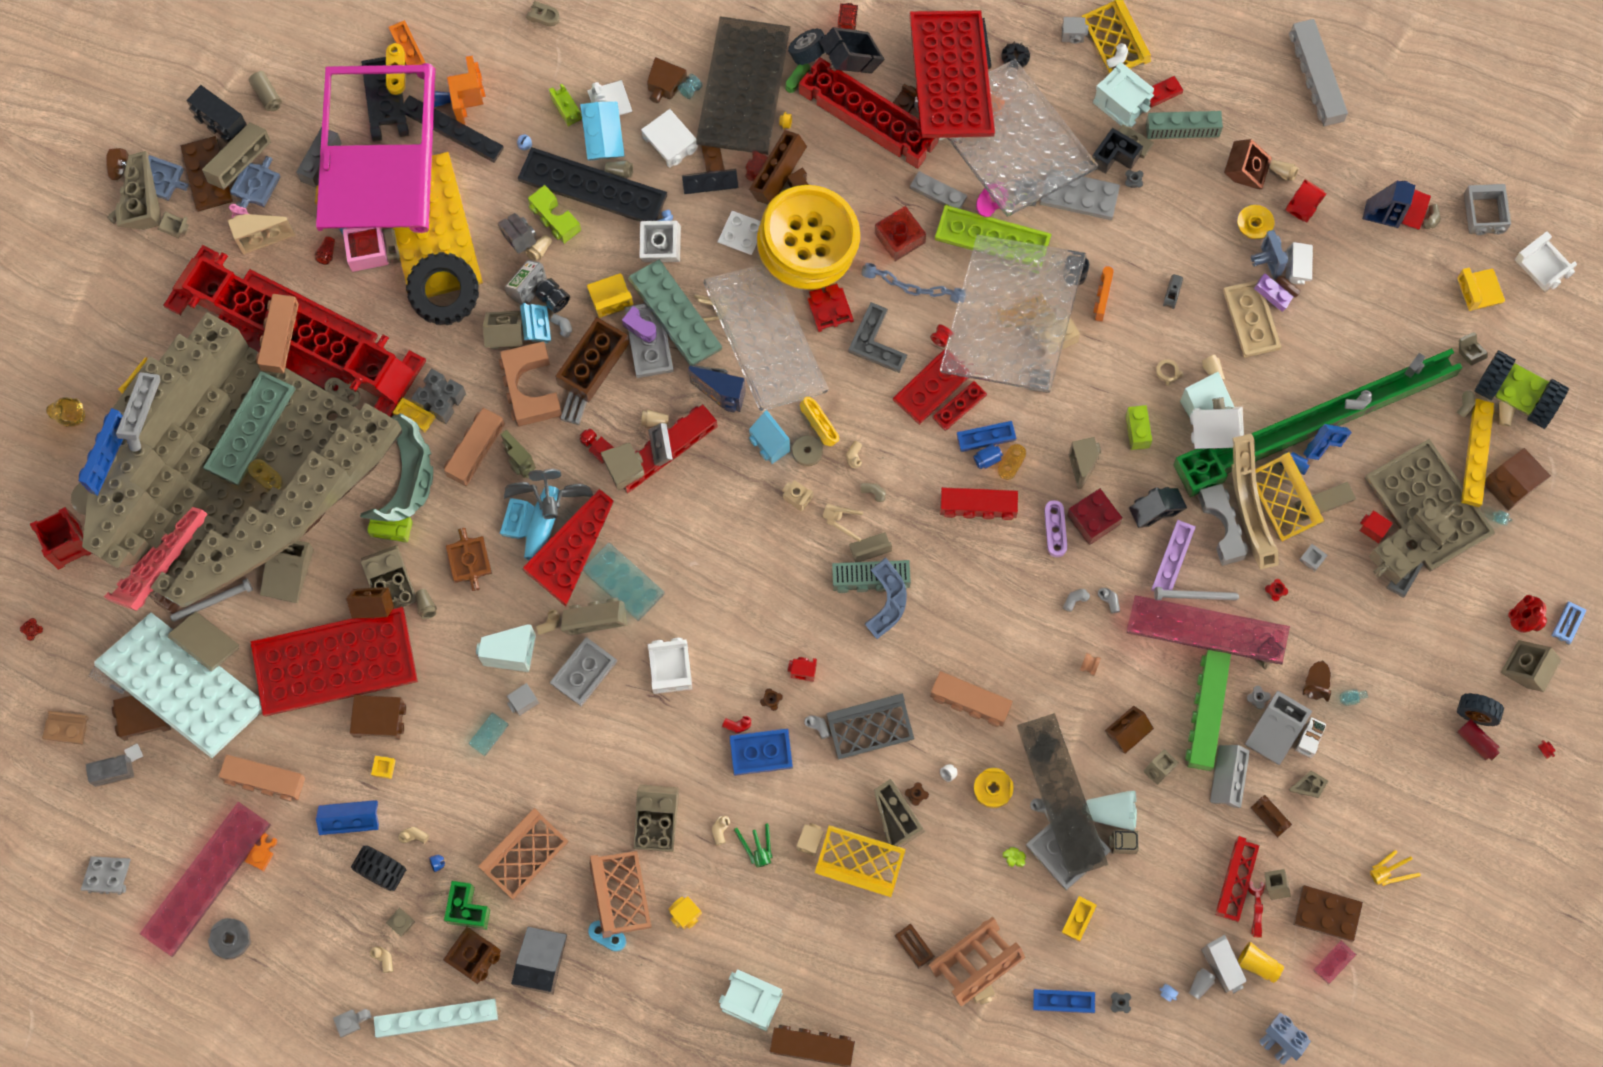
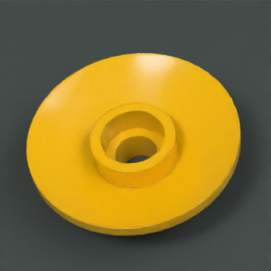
(1255, 214)

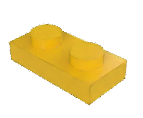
(419, 415)
(1079, 919)

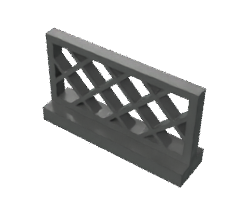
(866, 709)

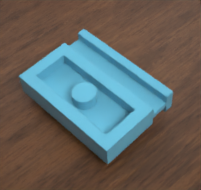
(535, 323)

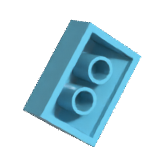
(602, 130)

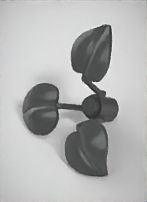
(549, 504)

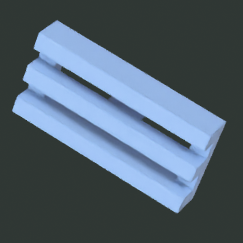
(1561, 636)

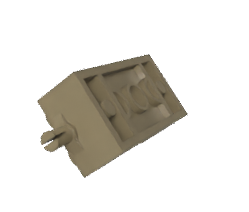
(1426, 530)

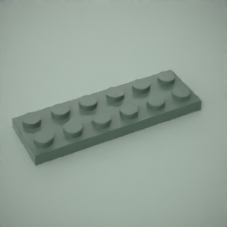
(675, 313)
(249, 428)

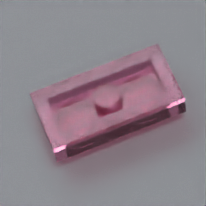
(1334, 962)

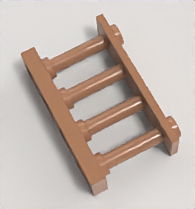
(986, 975)

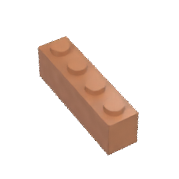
(277, 333)
(474, 446)
(971, 699)
(261, 777)

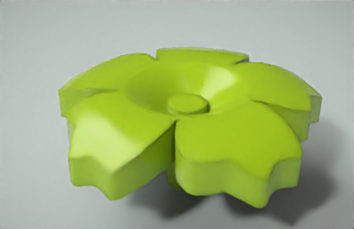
(1014, 857)

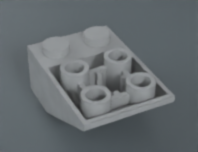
(1278, 727)

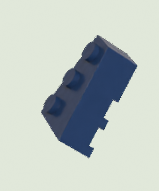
(1390, 204)

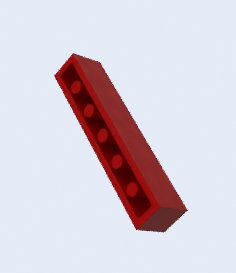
(681, 436)

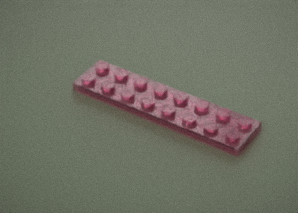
(1208, 629)
(205, 879)

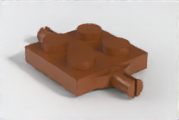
(468, 559)

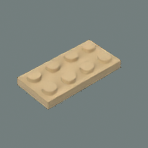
(1251, 319)

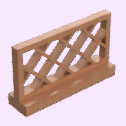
(509, 843)
(602, 893)

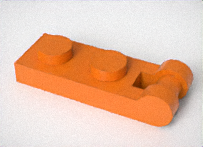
(1103, 293)

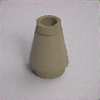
(621, 168)
(425, 605)

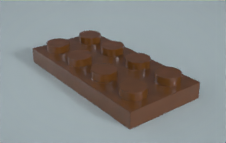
(196, 157)

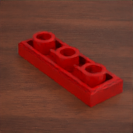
(952, 413)

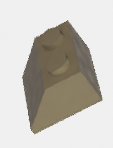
(503, 329)
(1083, 459)
(1531, 665)

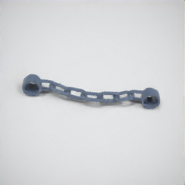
(870, 271)

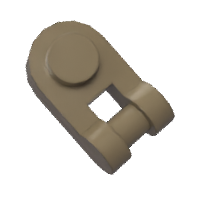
(548, 17)

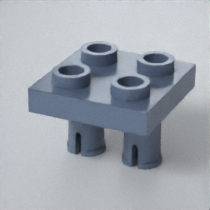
(1287, 1036)

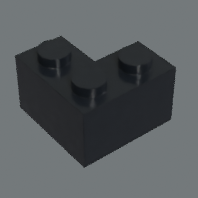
(1117, 148)
(1157, 505)

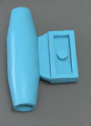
(527, 521)

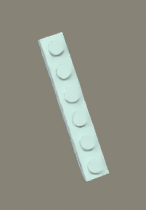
(435, 1018)

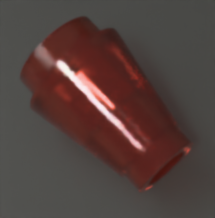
(325, 252)

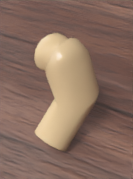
(718, 829)

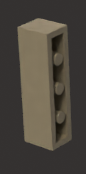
(236, 155)

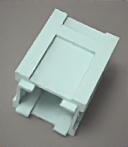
(1123, 95)
(751, 1000)

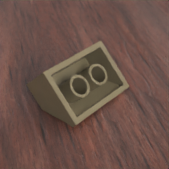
(594, 617)

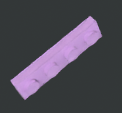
(1174, 556)

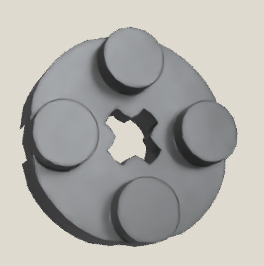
(218, 936)

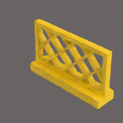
(1128, 26)
(1302, 491)
(852, 876)

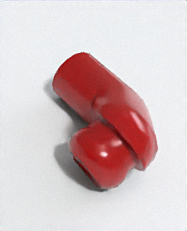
(739, 726)

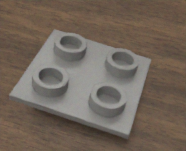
(106, 875)

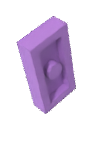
(1273, 292)

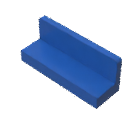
(347, 817)

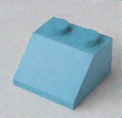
(769, 438)

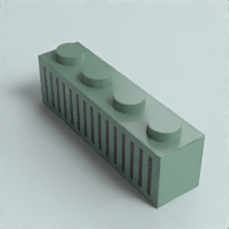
(1184, 124)
(861, 578)

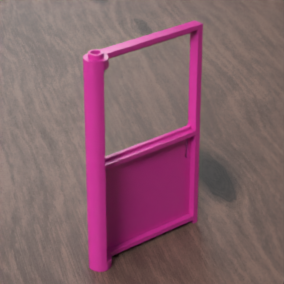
(377, 182)

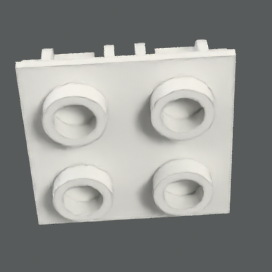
(611, 93)
(740, 233)

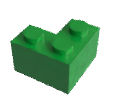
(461, 910)

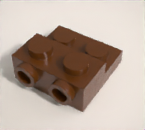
(472, 955)

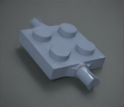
(166, 177)
(255, 183)

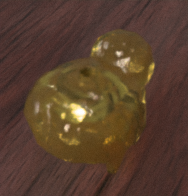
(66, 406)

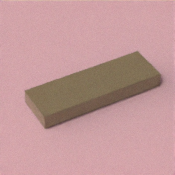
(1330, 499)

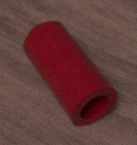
(1479, 740)

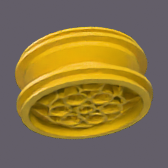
(832, 219)

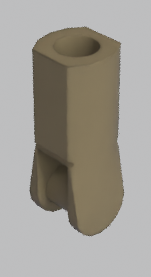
(391, 244)

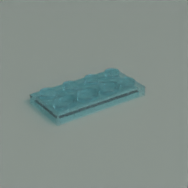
(623, 581)

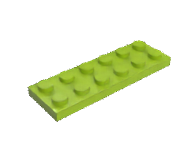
(962, 227)

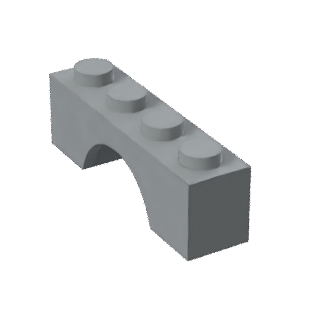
(1215, 502)

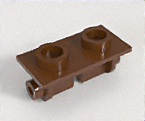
(1271, 816)

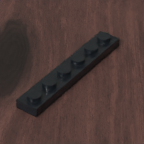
(454, 130)

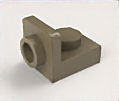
(1160, 767)

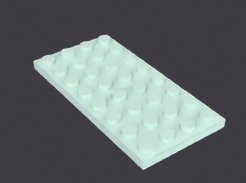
(176, 687)

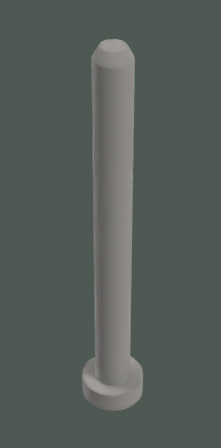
(246, 585)
(1159, 593)

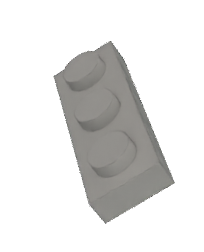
(937, 191)

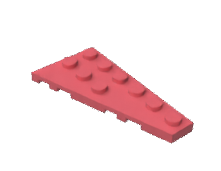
(136, 587)

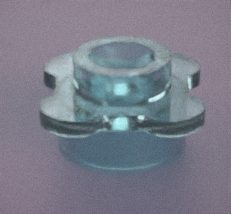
(1501, 517)

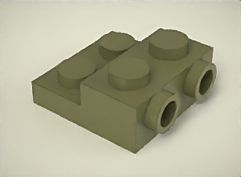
(519, 458)

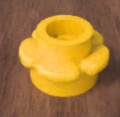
(785, 121)

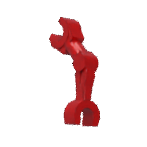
(1256, 929)

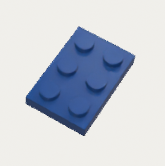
(761, 752)

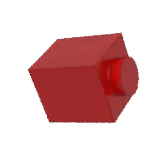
(1375, 526)

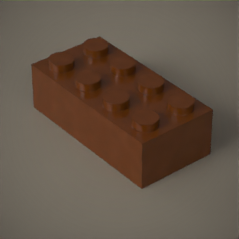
(592, 359)

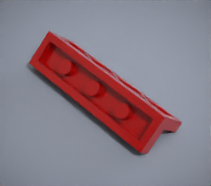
(1230, 877)

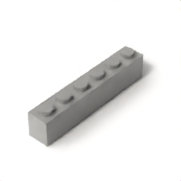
(1318, 72)

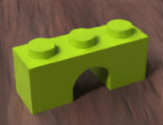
(562, 226)

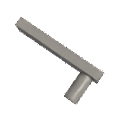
(137, 409)

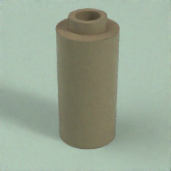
(265, 91)

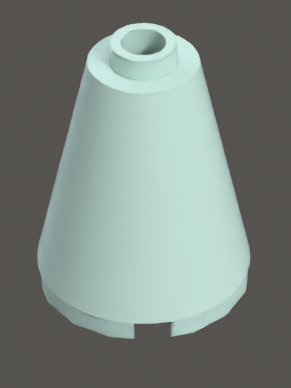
(1115, 810)

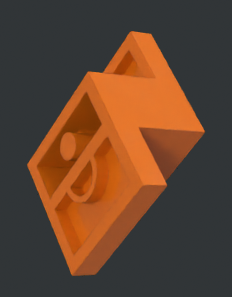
(466, 89)

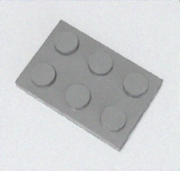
(583, 671)

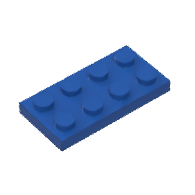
(102, 455)

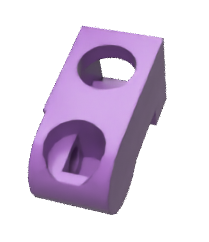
(643, 329)

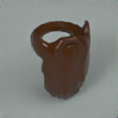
(1318, 681)

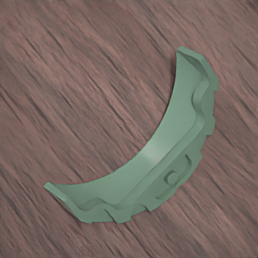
(415, 475)

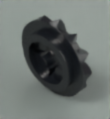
(1007, 53)

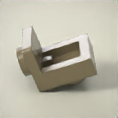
(173, 225)
(1471, 349)

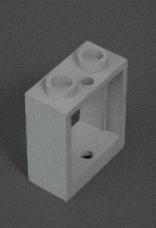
(1492, 191)

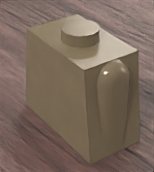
(623, 465)

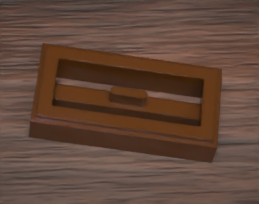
(924, 959)

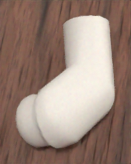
(1120, 56)

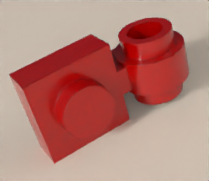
(588, 437)

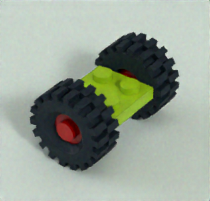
(1522, 389)

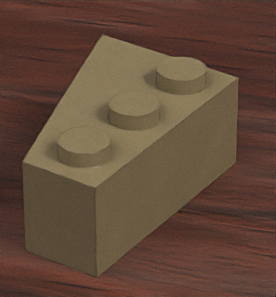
(897, 816)

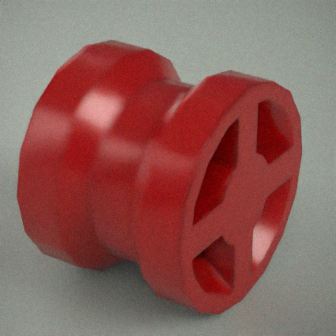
(941, 336)

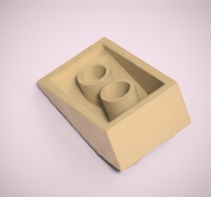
(259, 231)

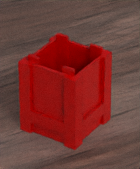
(54, 532)

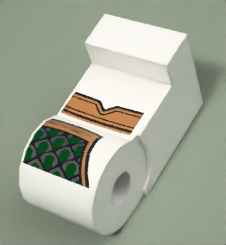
(1310, 738)

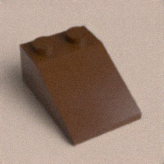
(1516, 479)

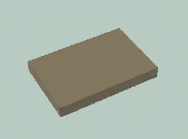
(203, 641)

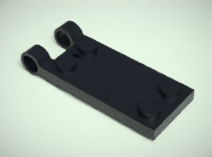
(382, 102)

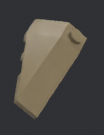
(138, 199)

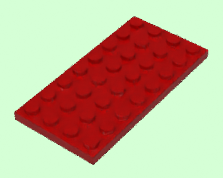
(951, 74)
(333, 662)

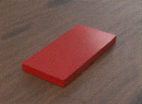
(928, 390)

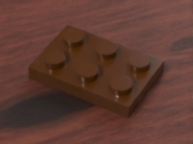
(1328, 913)

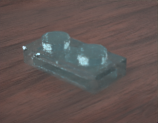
(488, 734)

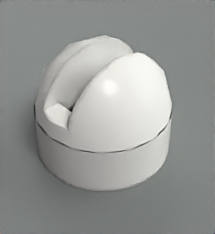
(948, 772)

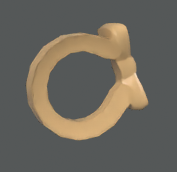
(1168, 380)

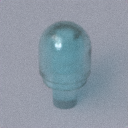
(1352, 697)

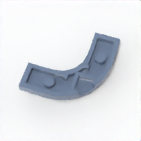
(895, 602)

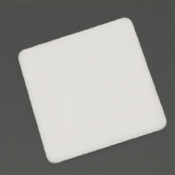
(134, 752)

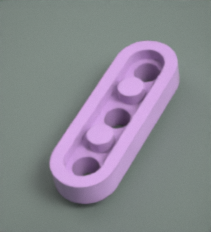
(1055, 521)

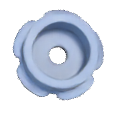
(1168, 992)

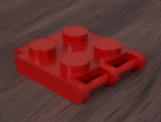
(829, 307)

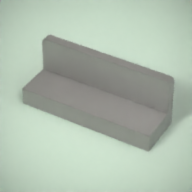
(1230, 775)

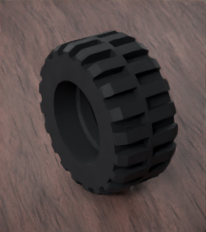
(442, 263)

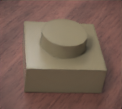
(400, 922)

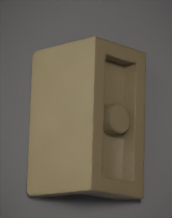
(870, 547)

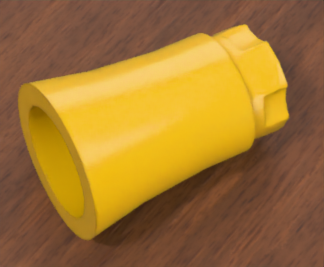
(1260, 963)

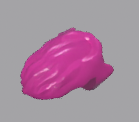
(985, 205)

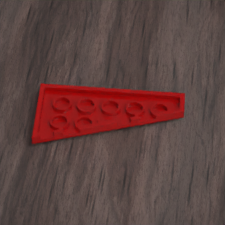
(564, 556)

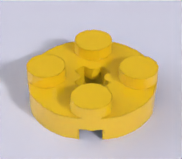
(985, 780)

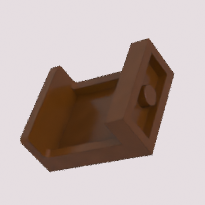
(377, 716)
(135, 718)

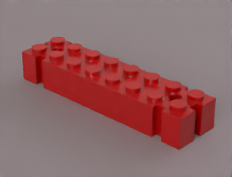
(866, 112)

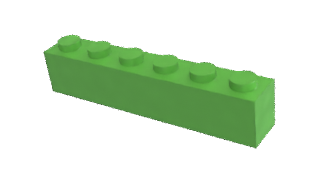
(1208, 711)

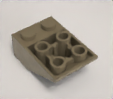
(389, 570)
(287, 572)
(656, 817)

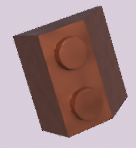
(1248, 164)

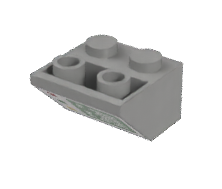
(525, 282)

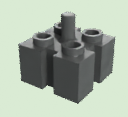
(439, 395)

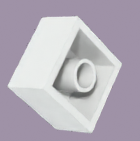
(660, 241)

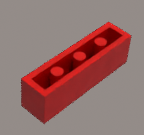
(979, 503)

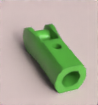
(798, 74)

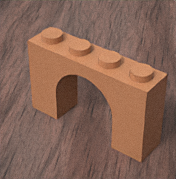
(517, 362)

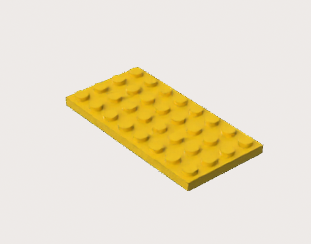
(446, 232)

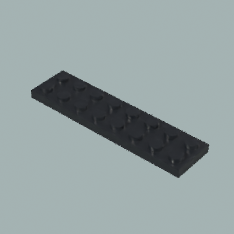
(592, 186)

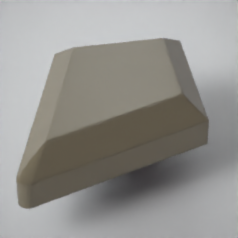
(1310, 785)

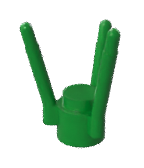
(761, 856)

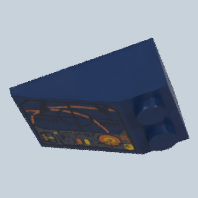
(722, 388)

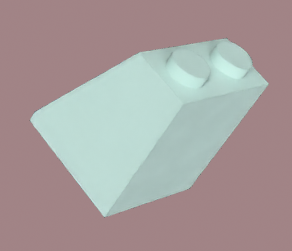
(1201, 394)
(508, 649)

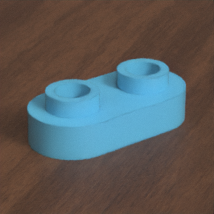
(606, 942)

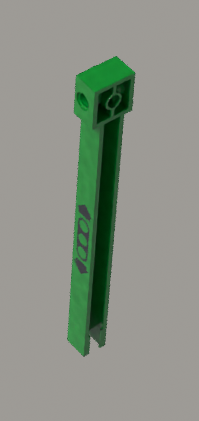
(1210, 466)

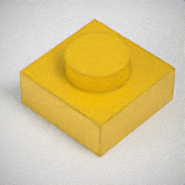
(383, 767)

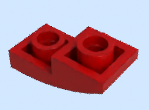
(1417, 210)

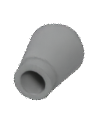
(1202, 982)

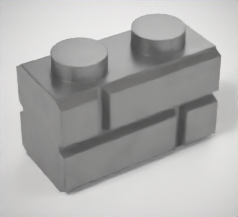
(517, 232)
(109, 770)

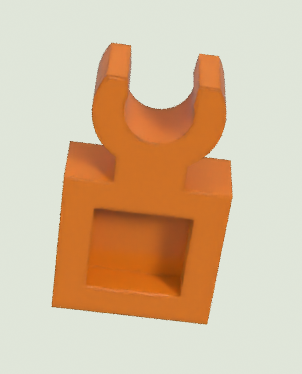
(260, 855)

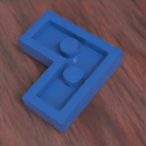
(1327, 436)

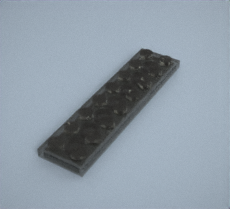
(1062, 795)

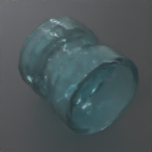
(690, 86)

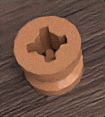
(1090, 664)

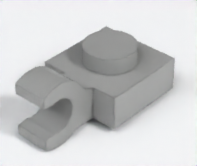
(349, 1021)

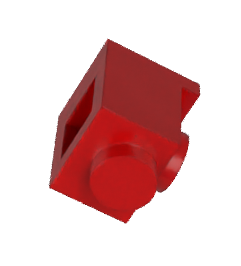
(802, 669)

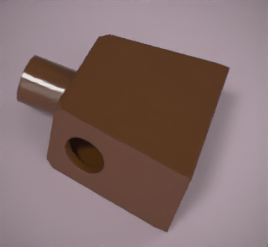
(664, 80)

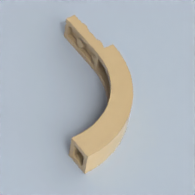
(1249, 504)

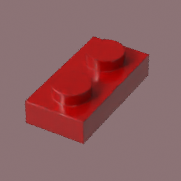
(1165, 90)

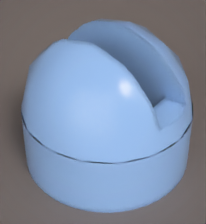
(526, 144)

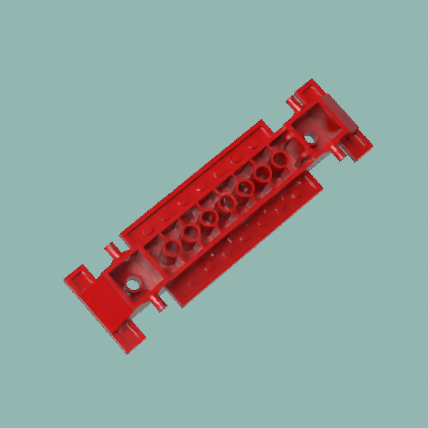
(322, 341)

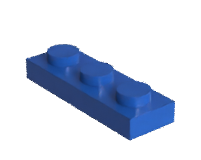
(986, 436)
(1063, 1001)

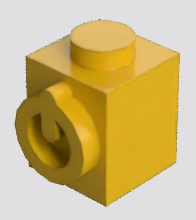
(684, 913)

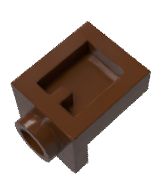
(906, 98)

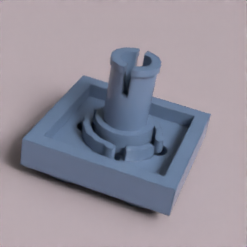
(1271, 254)

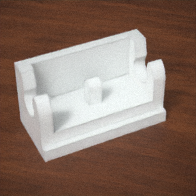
(1299, 263)

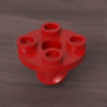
(1528, 615)

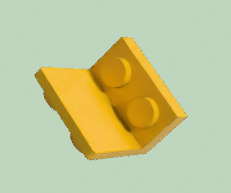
(1480, 288)
(610, 295)

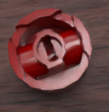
(1305, 201)

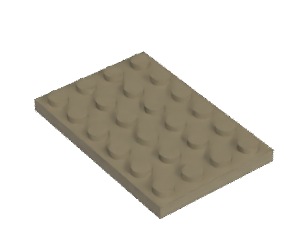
(1422, 478)

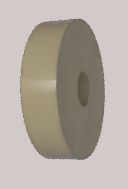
(811, 443)

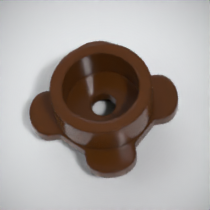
(773, 705)
(917, 799)

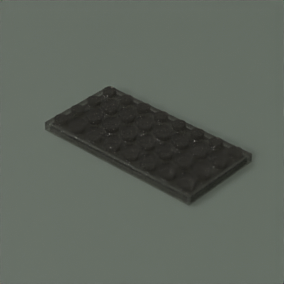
(743, 85)

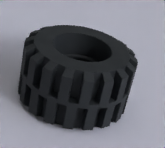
(378, 868)

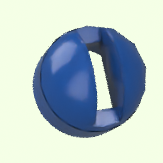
(436, 862)

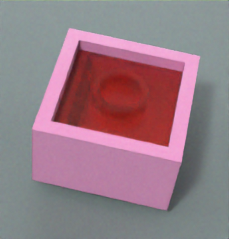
(365, 248)

